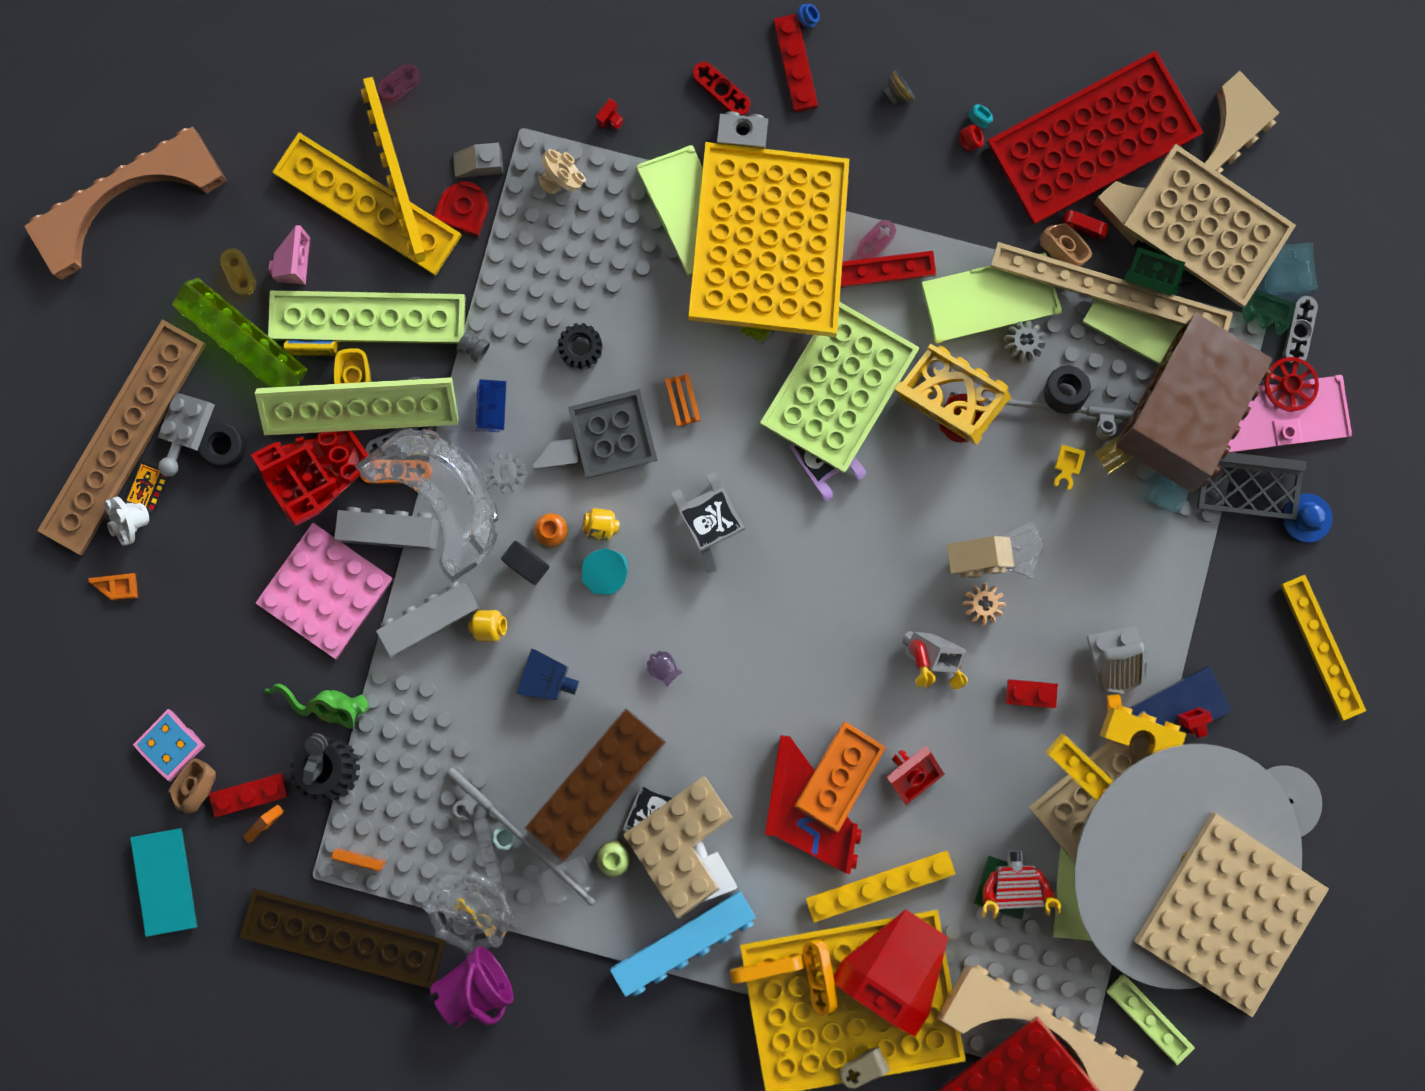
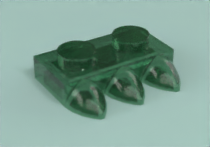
(1269, 310)

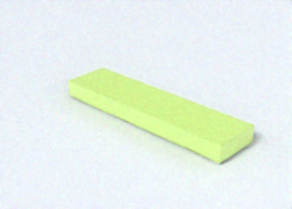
(1150, 1019)

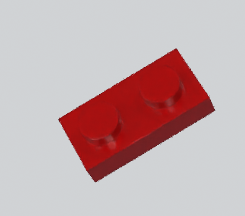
(1031, 693)

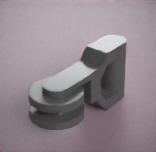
(315, 746)

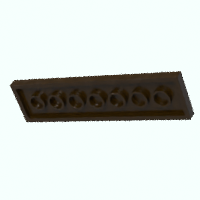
(343, 938)

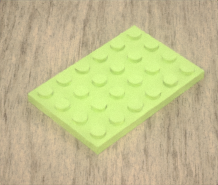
(840, 388)

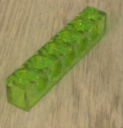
(238, 335)

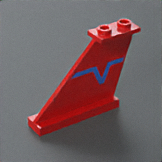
(795, 827)

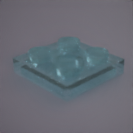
(1292, 271)

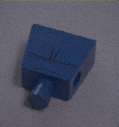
(545, 677)

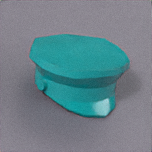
(604, 571)

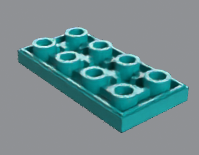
(163, 882)

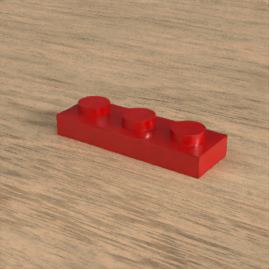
(248, 795)

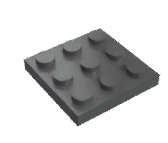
(613, 433)

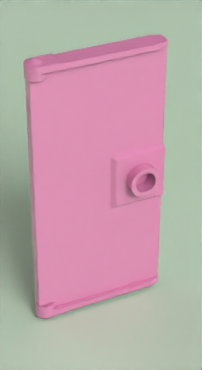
(1274, 427)

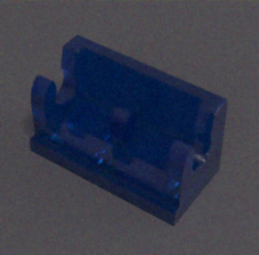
(490, 406)

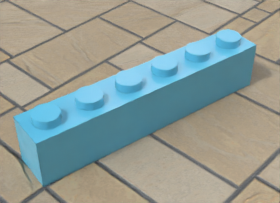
(683, 943)

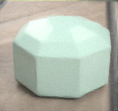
(504, 838)

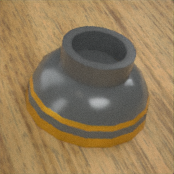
(898, 89)

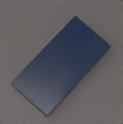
(1187, 694)

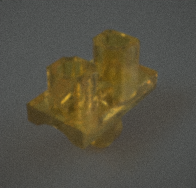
(1111, 456)

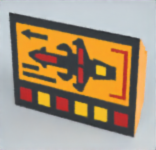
(146, 486)

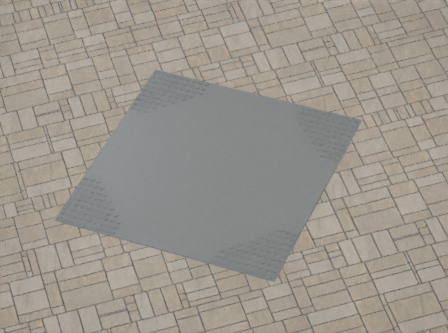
(793, 621)

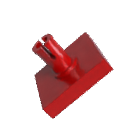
(914, 774)

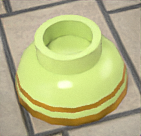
(613, 858)

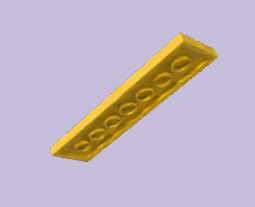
(362, 201)

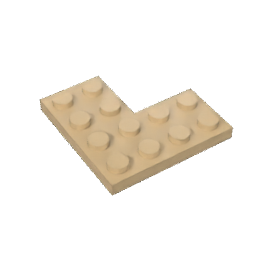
(667, 841)

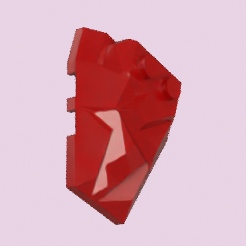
(309, 472)

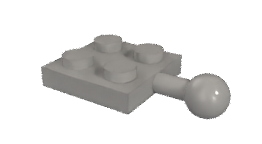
(183, 427)

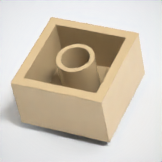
(980, 555)

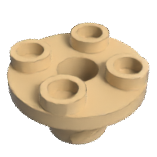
(559, 172)

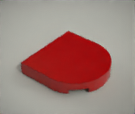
(463, 207)

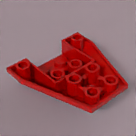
(896, 971)

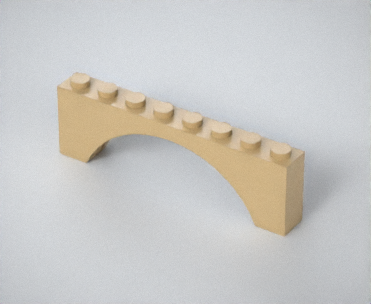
(1242, 117)
(982, 999)

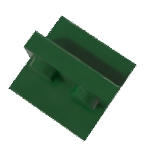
(1156, 271)

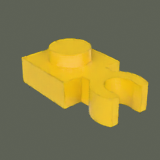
(1068, 462)

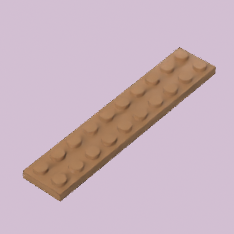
(121, 437)

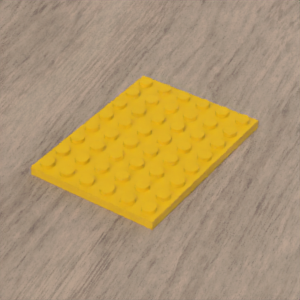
(769, 240)
(808, 1049)

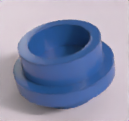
(808, 15)

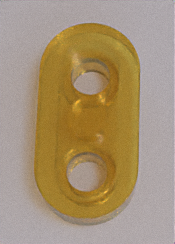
(238, 273)

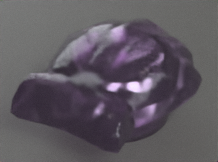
(663, 667)

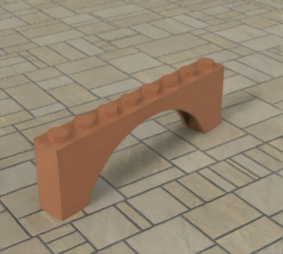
(62, 230)

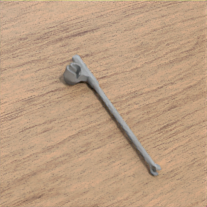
(1106, 427)
(475, 798)

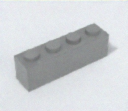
(387, 529)
(427, 620)

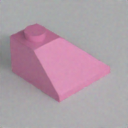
(291, 258)

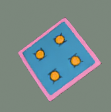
(169, 745)

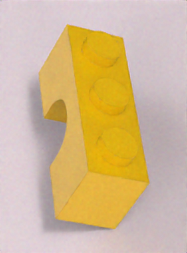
(1121, 726)

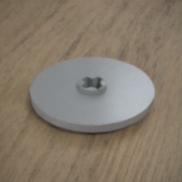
(1302, 793)

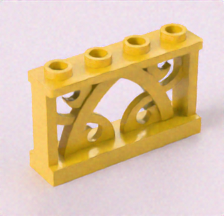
(961, 423)

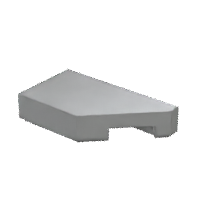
(558, 454)

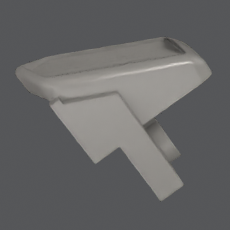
(1118, 659)

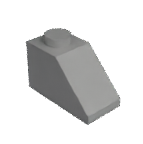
(478, 161)

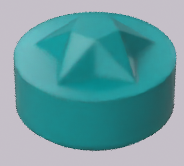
(980, 116)

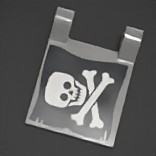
(709, 516)
(646, 803)

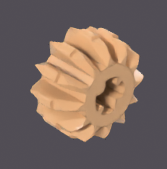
(989, 598)

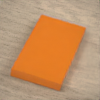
(840, 777)

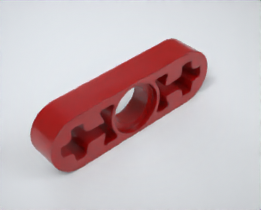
(721, 79)

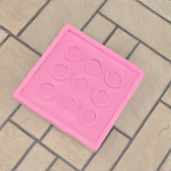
(324, 591)

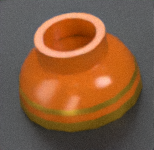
(551, 530)

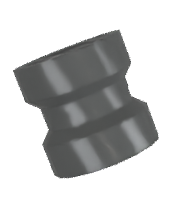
(472, 346)

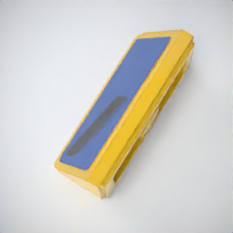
(311, 347)

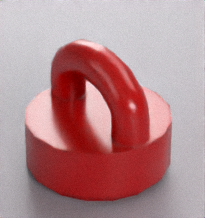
(971, 138)

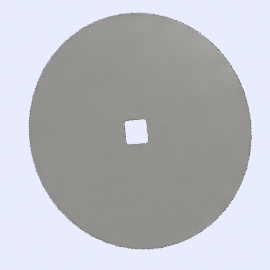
(1147, 826)

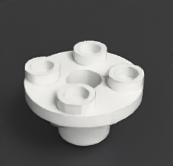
(125, 519)

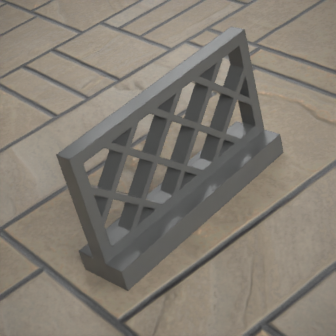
(1259, 463)

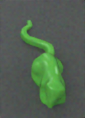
(327, 705)

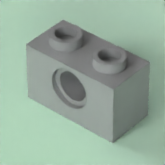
(754, 123)

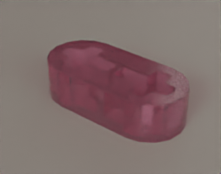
(395, 79)
(872, 236)

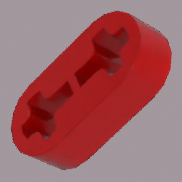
(1086, 224)

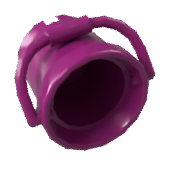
(473, 990)

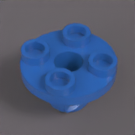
(1312, 521)

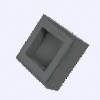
(708, 560)

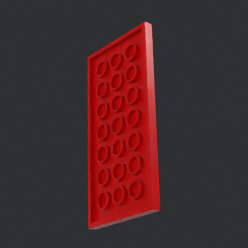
(1094, 137)

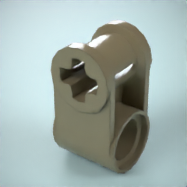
(869, 1067)

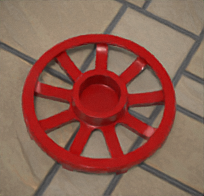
(1291, 384)

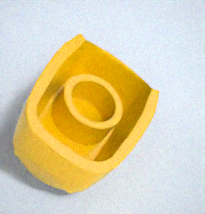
(351, 367)

